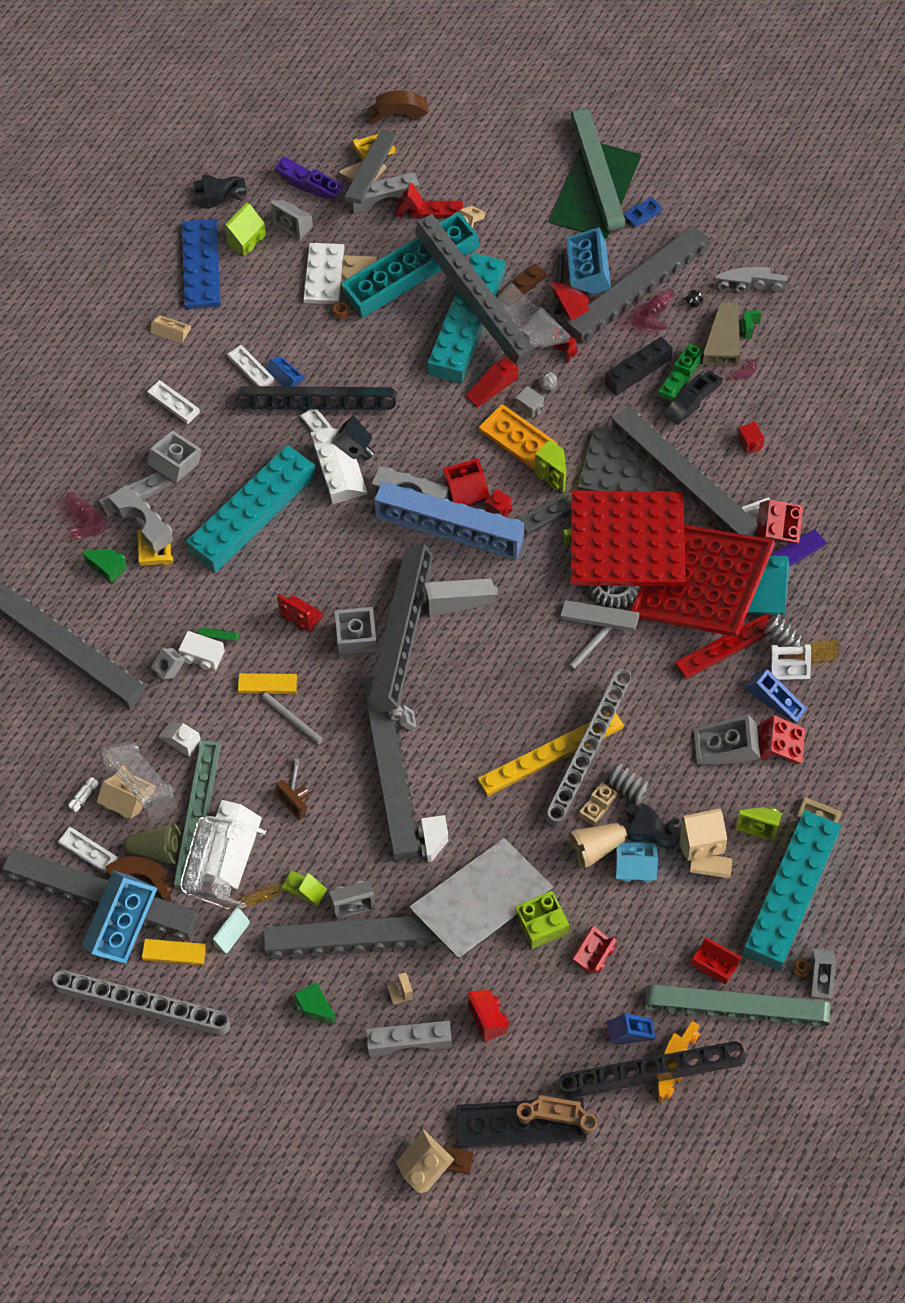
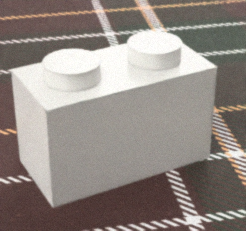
(201, 650)

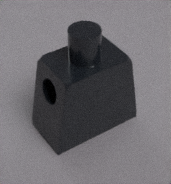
(353, 439)

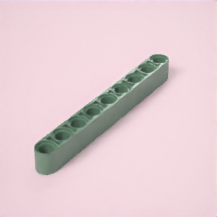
(598, 169)
(737, 1005)

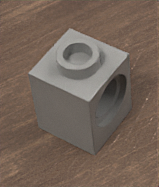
(530, 402)
(174, 662)

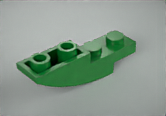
(682, 372)

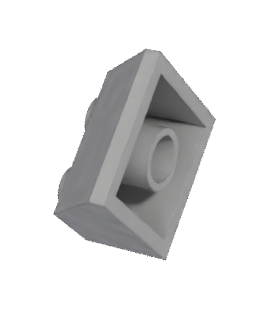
(291, 218)
(352, 899)

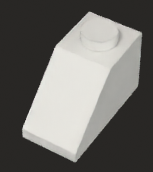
(181, 738)

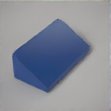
(284, 372)

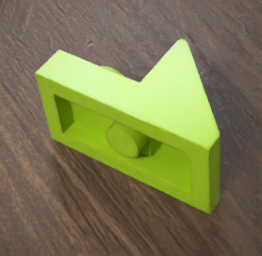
(304, 887)

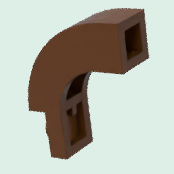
(397, 102)
(144, 870)

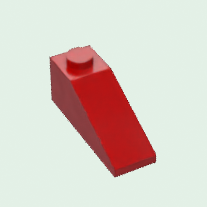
(493, 381)

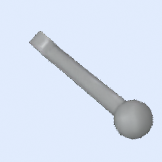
(296, 764)

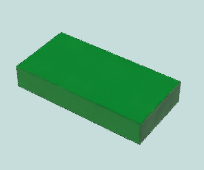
(216, 633)

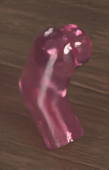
(748, 371)

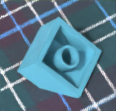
(636, 861)

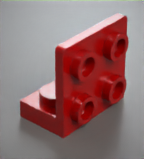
(298, 612)
(782, 739)

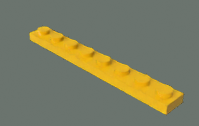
(541, 757)

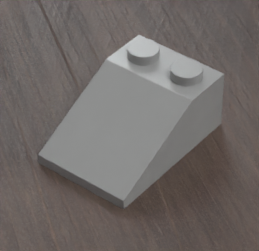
(727, 741)

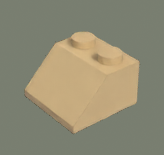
(117, 797)
(703, 835)
(423, 1162)

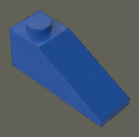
(775, 695)

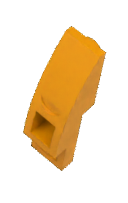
(675, 1045)

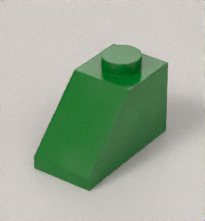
(106, 562)
(314, 1004)

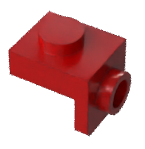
(568, 347)

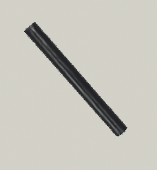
(559, 279)

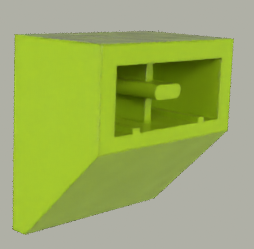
(551, 465)
(542, 919)

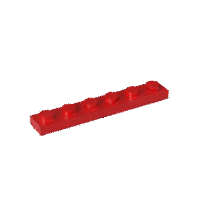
(723, 648)

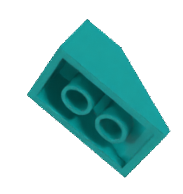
(772, 589)

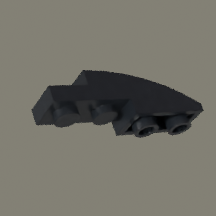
(691, 396)

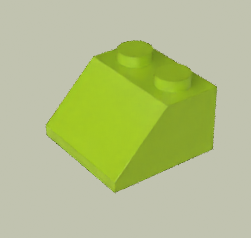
(245, 230)

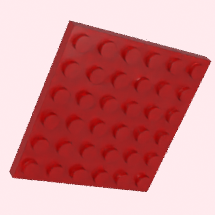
(627, 538)
(719, 586)

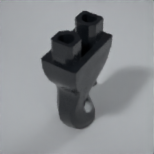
(218, 189)
(649, 827)

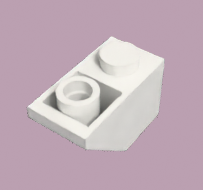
(435, 836)

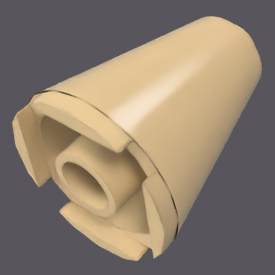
(596, 842)

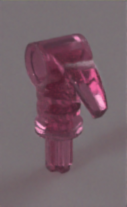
(645, 314)
(89, 515)

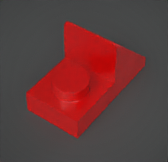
(409, 200)

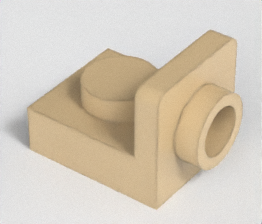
(472, 214)
(401, 990)

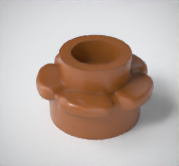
(340, 307)
(802, 972)

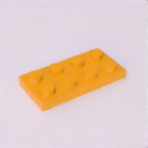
(514, 434)

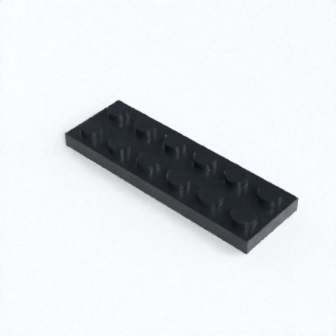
(499, 1126)

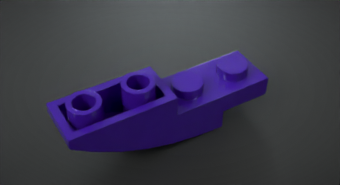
(307, 180)

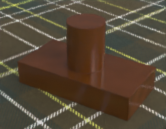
(292, 799)

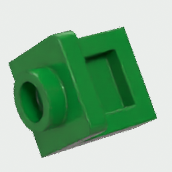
(749, 318)

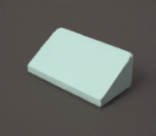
(231, 930)

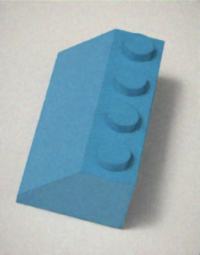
(588, 261)
(119, 917)

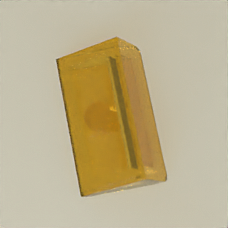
(823, 651)
(262, 894)

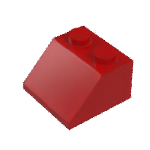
(570, 300)
(486, 1014)

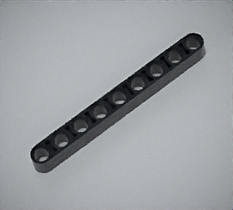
(324, 393)
(662, 1072)

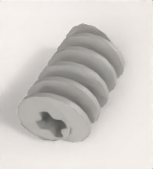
(782, 632)
(628, 784)

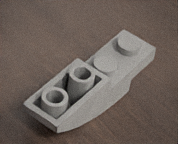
(744, 278)

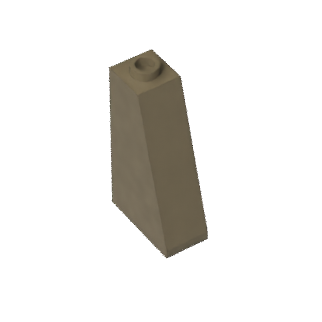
(723, 341)

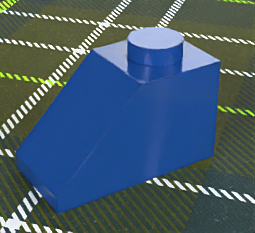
(630, 1029)

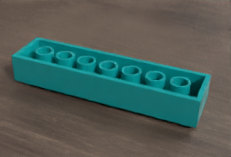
(403, 268)
(462, 327)
(251, 508)
(792, 890)

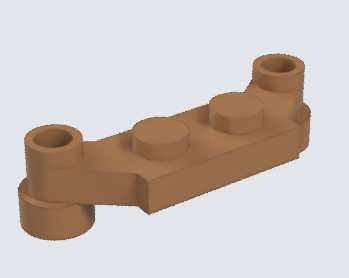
(559, 1111)

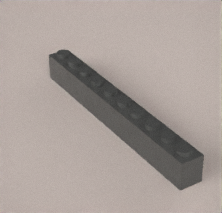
(638, 284)
(473, 290)
(682, 473)
(401, 628)
(70, 648)
(392, 781)
(89, 890)
(347, 936)

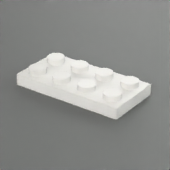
(324, 273)

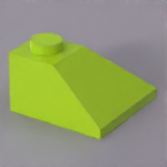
(759, 822)

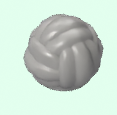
(548, 381)

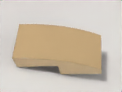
(598, 804)

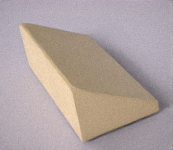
(170, 329)
(819, 809)
(712, 866)

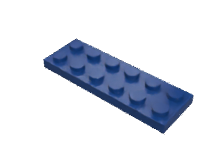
(201, 264)

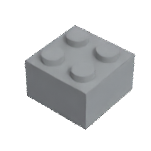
(174, 456)
(355, 630)

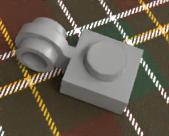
(404, 716)

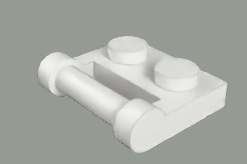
(791, 668)

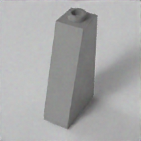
(459, 595)

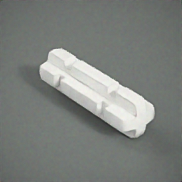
(82, 795)

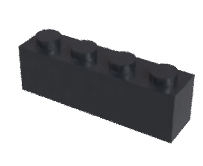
(638, 366)

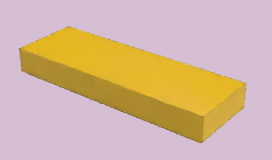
(267, 683)
(174, 952)

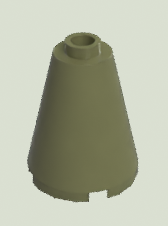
(155, 844)

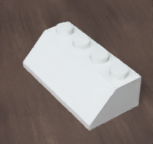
(338, 469)
(237, 851)

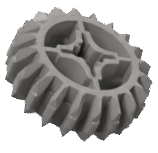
(614, 596)

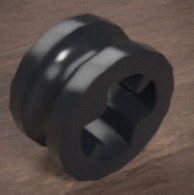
(694, 298)

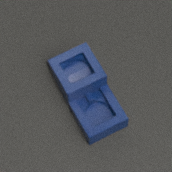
(641, 213)

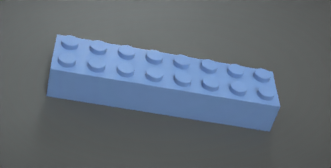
(449, 520)

